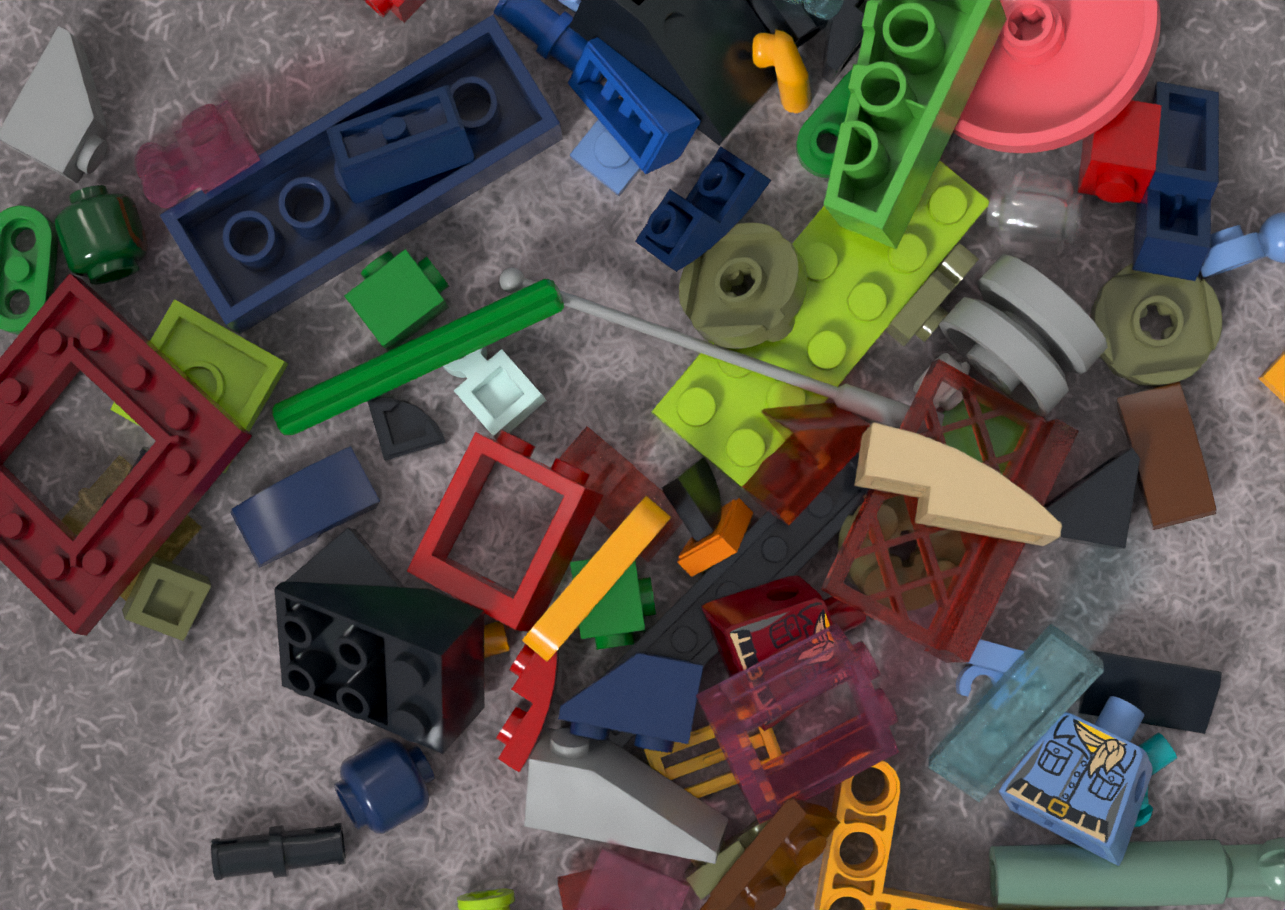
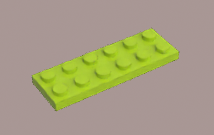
(847, 305)

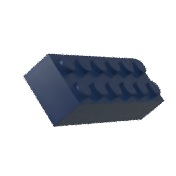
(289, 215)

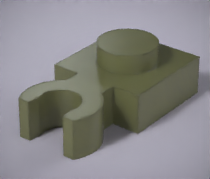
(923, 311)
(705, 875)

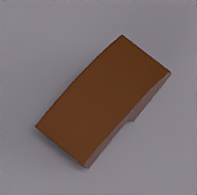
(1171, 460)

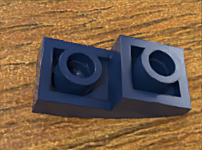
(689, 227)
(304, 506)

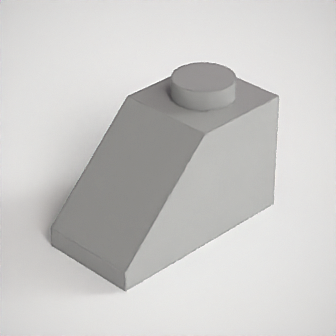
(59, 112)

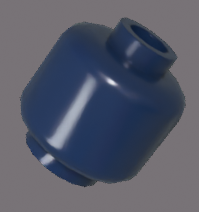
(384, 785)

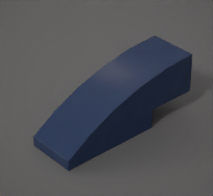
(1175, 211)

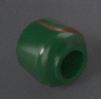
(101, 235)

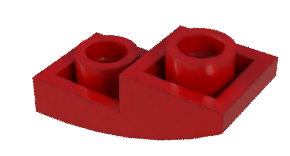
(537, 685)

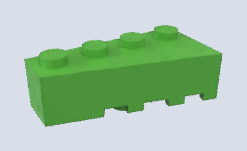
(903, 106)

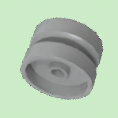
(1024, 334)

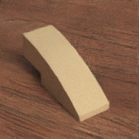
(951, 487)

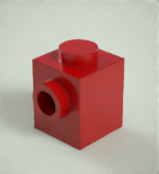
(1121, 155)

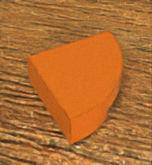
(720, 543)

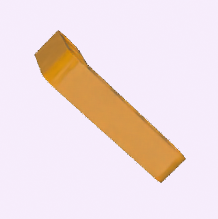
(867, 879)

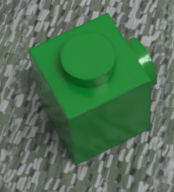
(398, 297)
(619, 610)

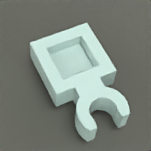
(495, 390)

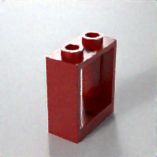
(553, 556)

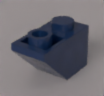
(640, 697)

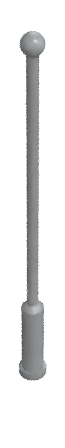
(845, 396)

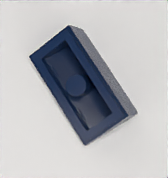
(400, 144)

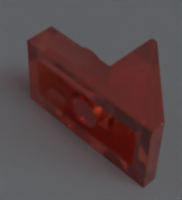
(815, 450)

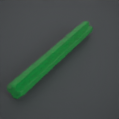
(418, 357)

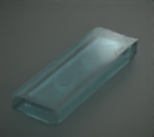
(1015, 712)

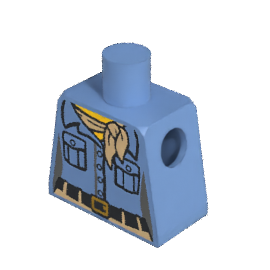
(1085, 780)

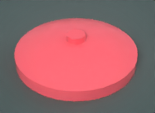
(1060, 72)

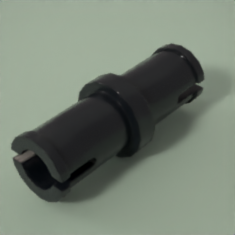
(278, 851)

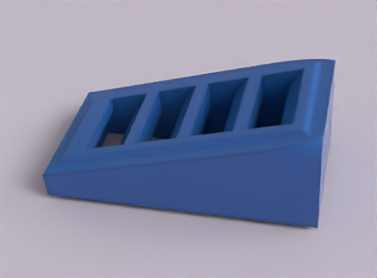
(649, 120)

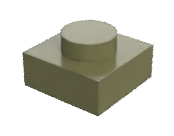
(166, 598)

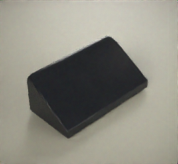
(1163, 691)

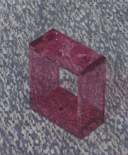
(783, 684)

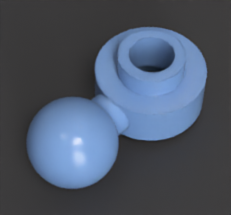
(1234, 249)

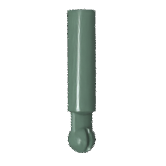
(1147, 876)

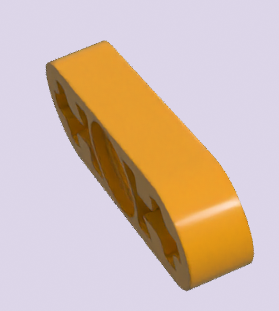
(596, 578)

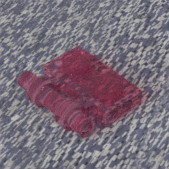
(206, 154)

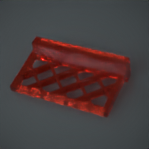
(987, 560)

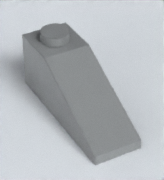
(614, 798)

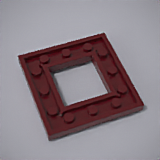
(191, 449)

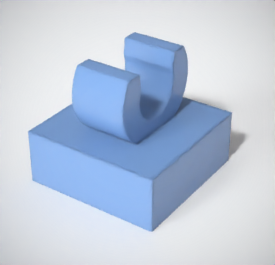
(987, 660)

